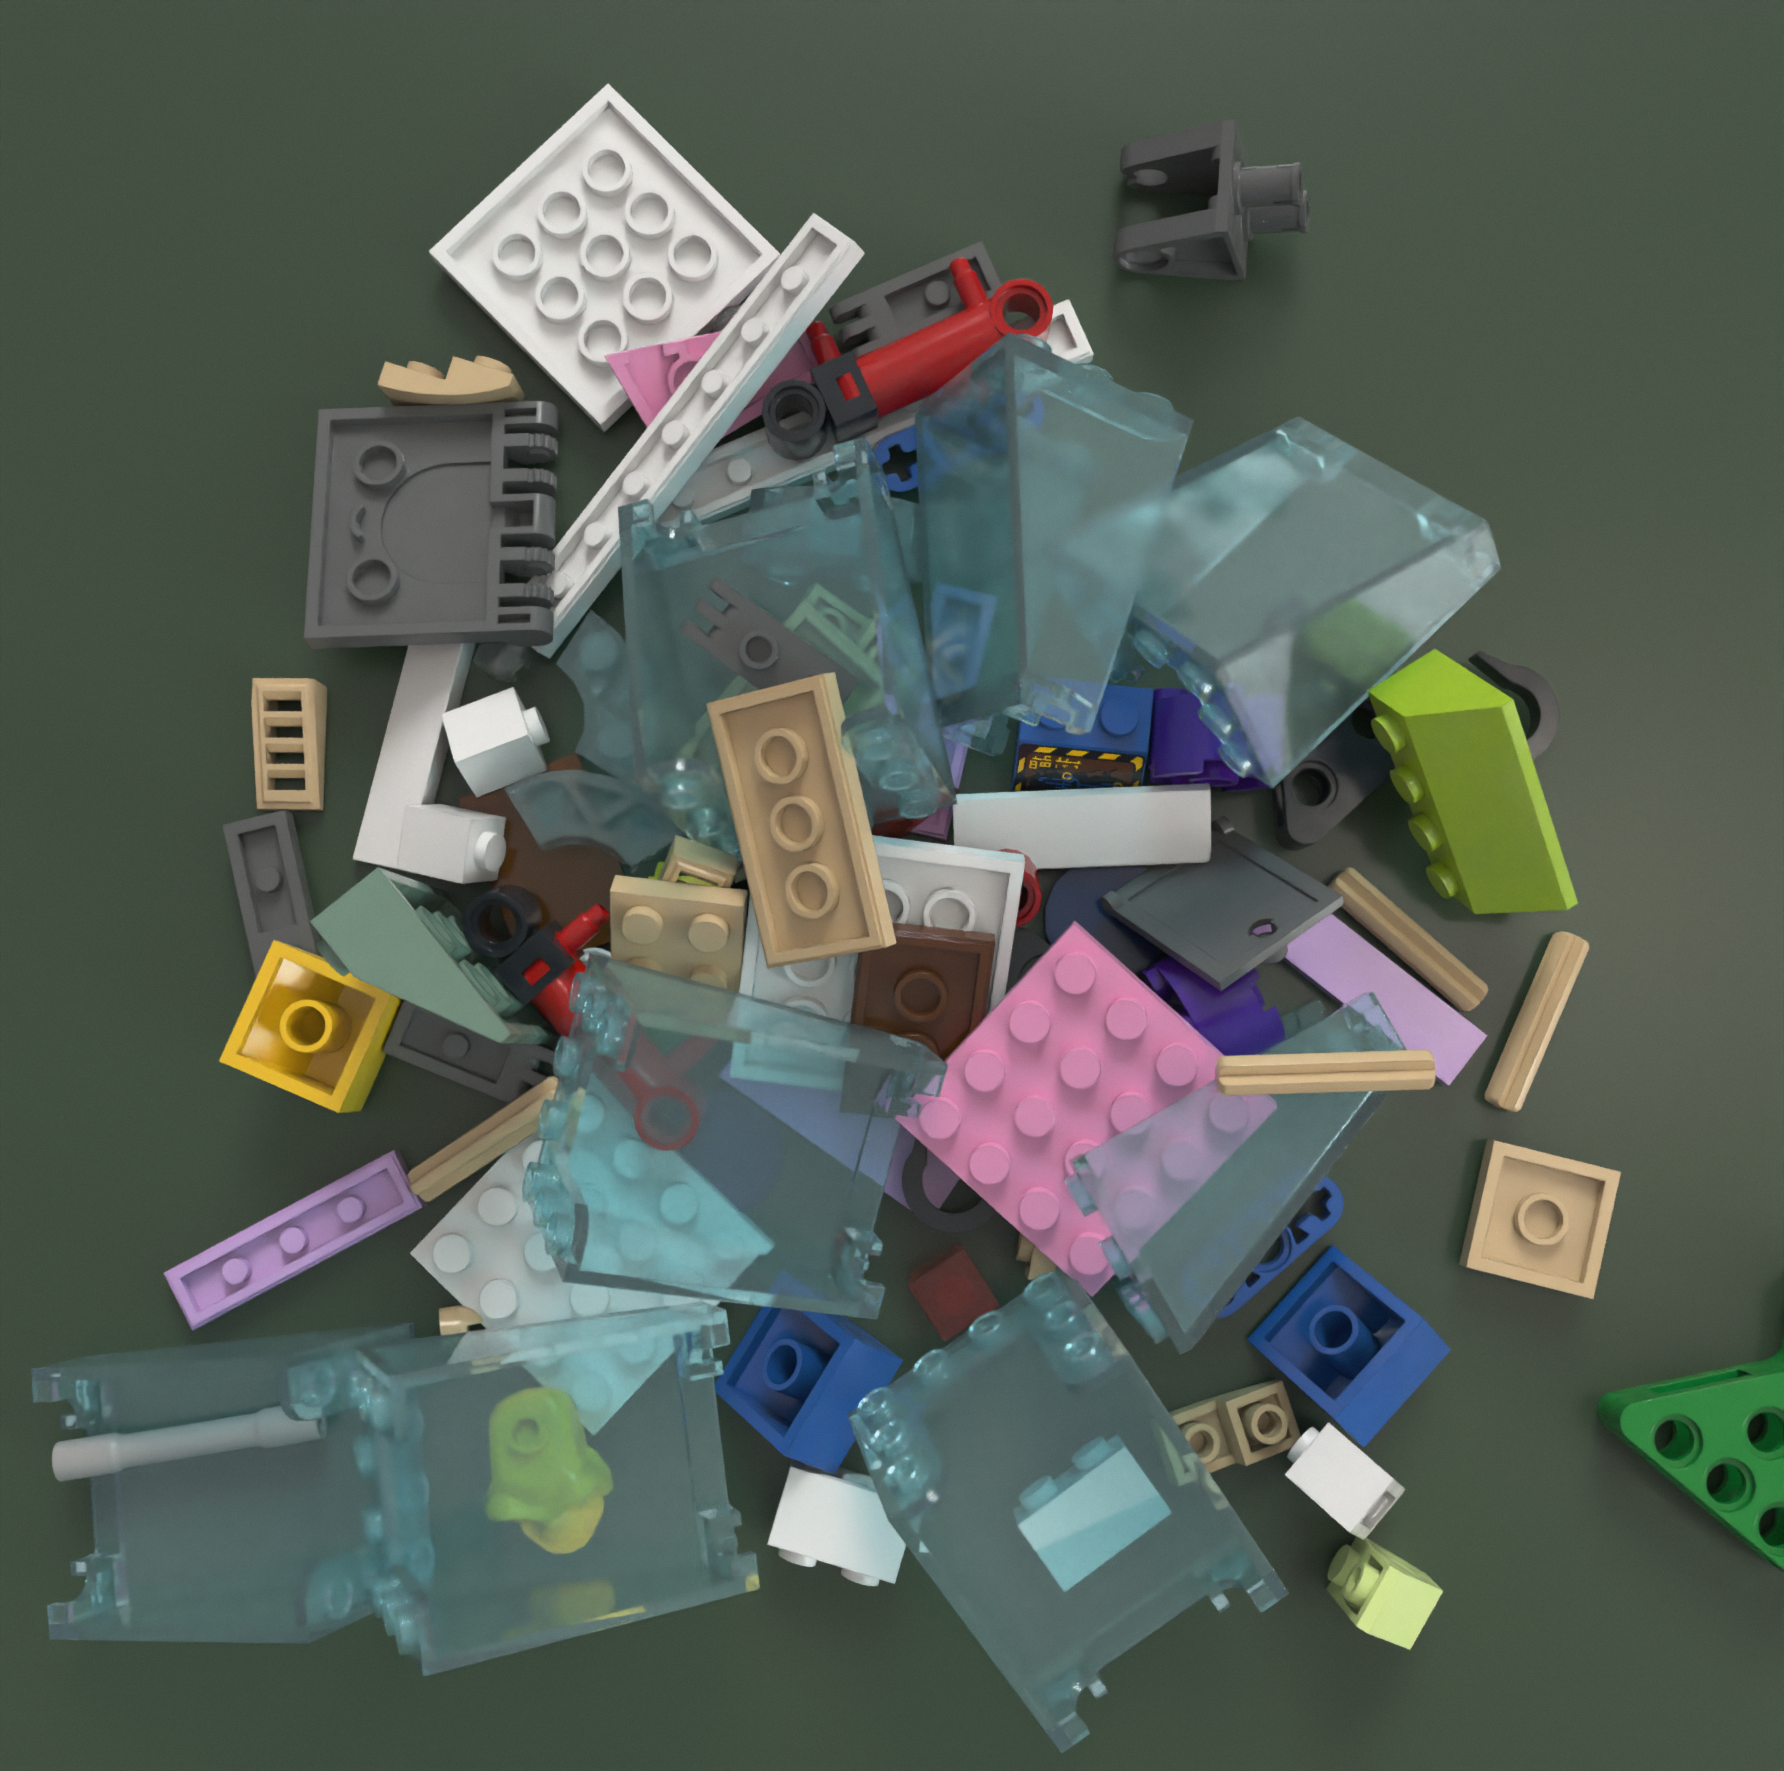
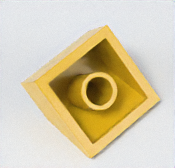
(312, 1030)

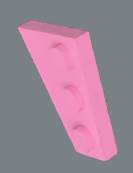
(656, 371)

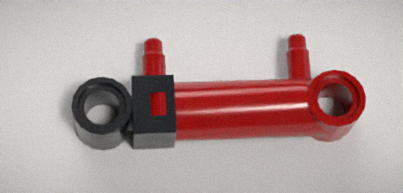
(857, 392)
(540, 960)

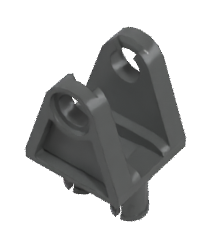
(1242, 203)

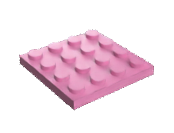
(1050, 1076)

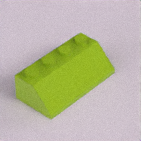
(1470, 788)

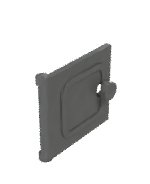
(1210, 908)

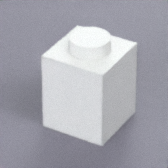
(496, 741)
(451, 843)

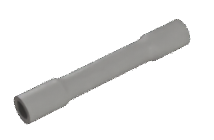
(117, 1451)

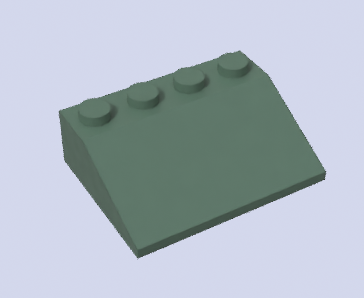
(414, 947)

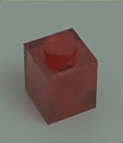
(952, 1291)

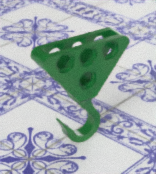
(1710, 1429)

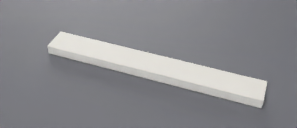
(698, 414)
(732, 470)

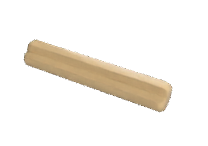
(1408, 940)
(1536, 1021)
(1325, 1072)
(481, 1143)

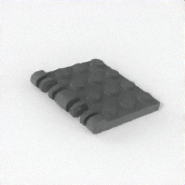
(420, 521)

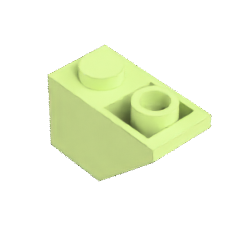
(1382, 1592)

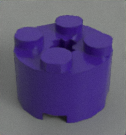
(1185, 749)
(1226, 1018)

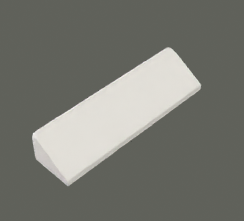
(412, 746)
(1091, 825)

